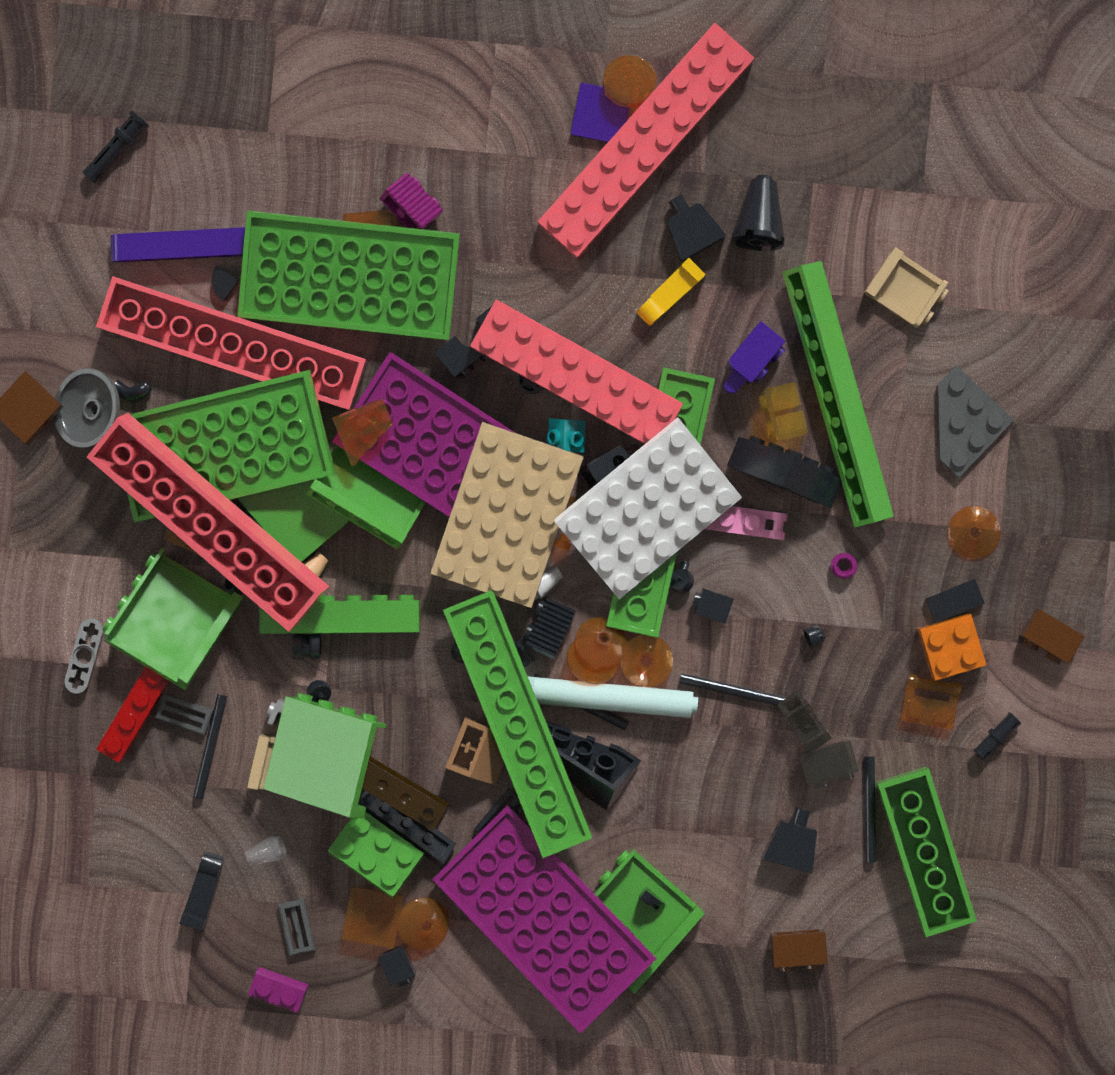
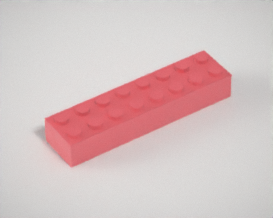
(574, 373)

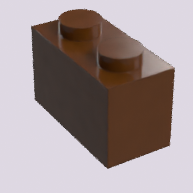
(1051, 636)
(799, 949)

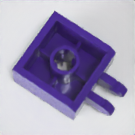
(752, 356)

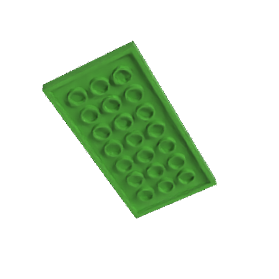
(348, 275)
(246, 437)

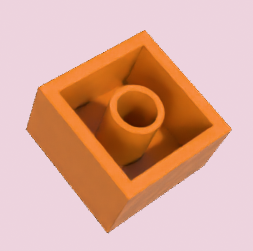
(951, 646)

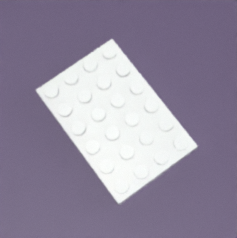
(648, 508)

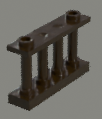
(403, 794)

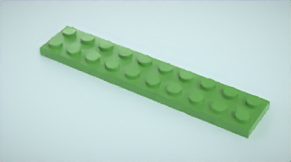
(644, 605)
(517, 724)

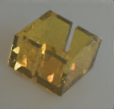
(780, 399)

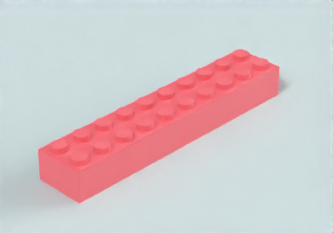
(646, 140)
(228, 341)
(207, 521)

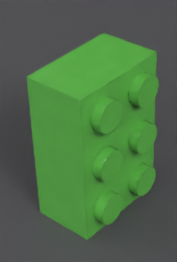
(376, 854)

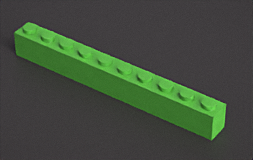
(838, 394)

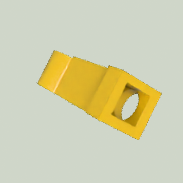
(671, 291)

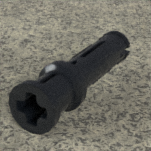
(123, 136)

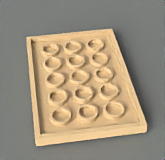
(506, 514)

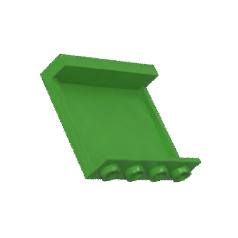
(367, 499)
(294, 518)
(171, 619)
(321, 754)
(655, 929)

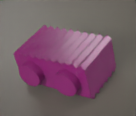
(411, 203)
(278, 989)

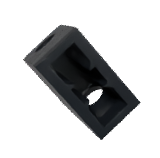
(692, 228)
(602, 466)
(793, 842)

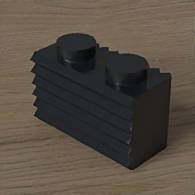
(549, 627)

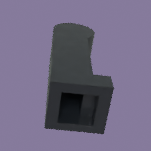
(202, 892)

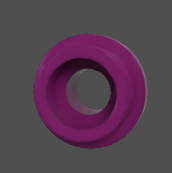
(851, 569)

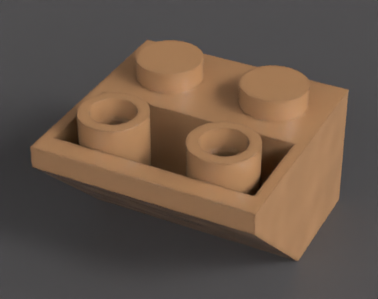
(476, 752)

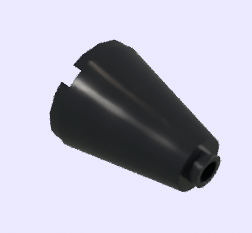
(760, 217)

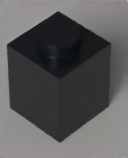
(712, 605)
(397, 965)

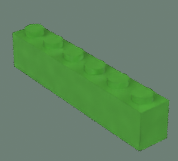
(353, 616)

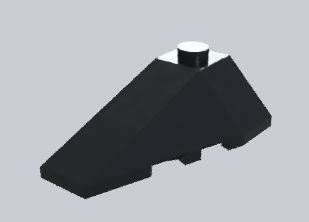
(594, 768)

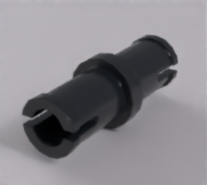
(997, 737)

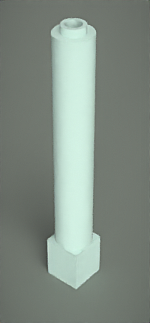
(614, 697)

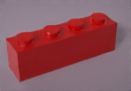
(133, 715)

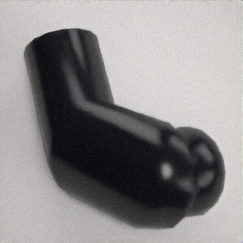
(134, 393)

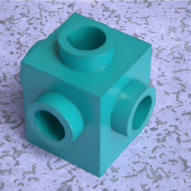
(567, 434)

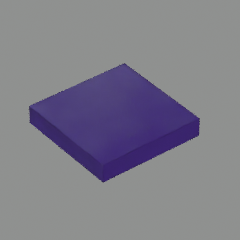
(597, 115)

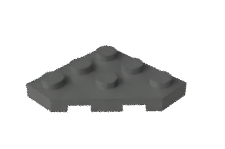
(966, 421)

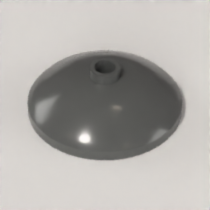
(81, 396)

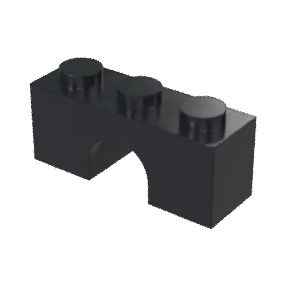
(459, 357)

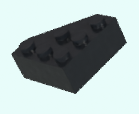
(785, 470)

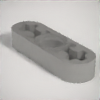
(82, 634)

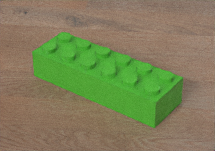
(926, 851)

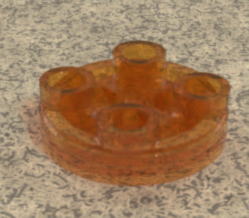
(629, 81)

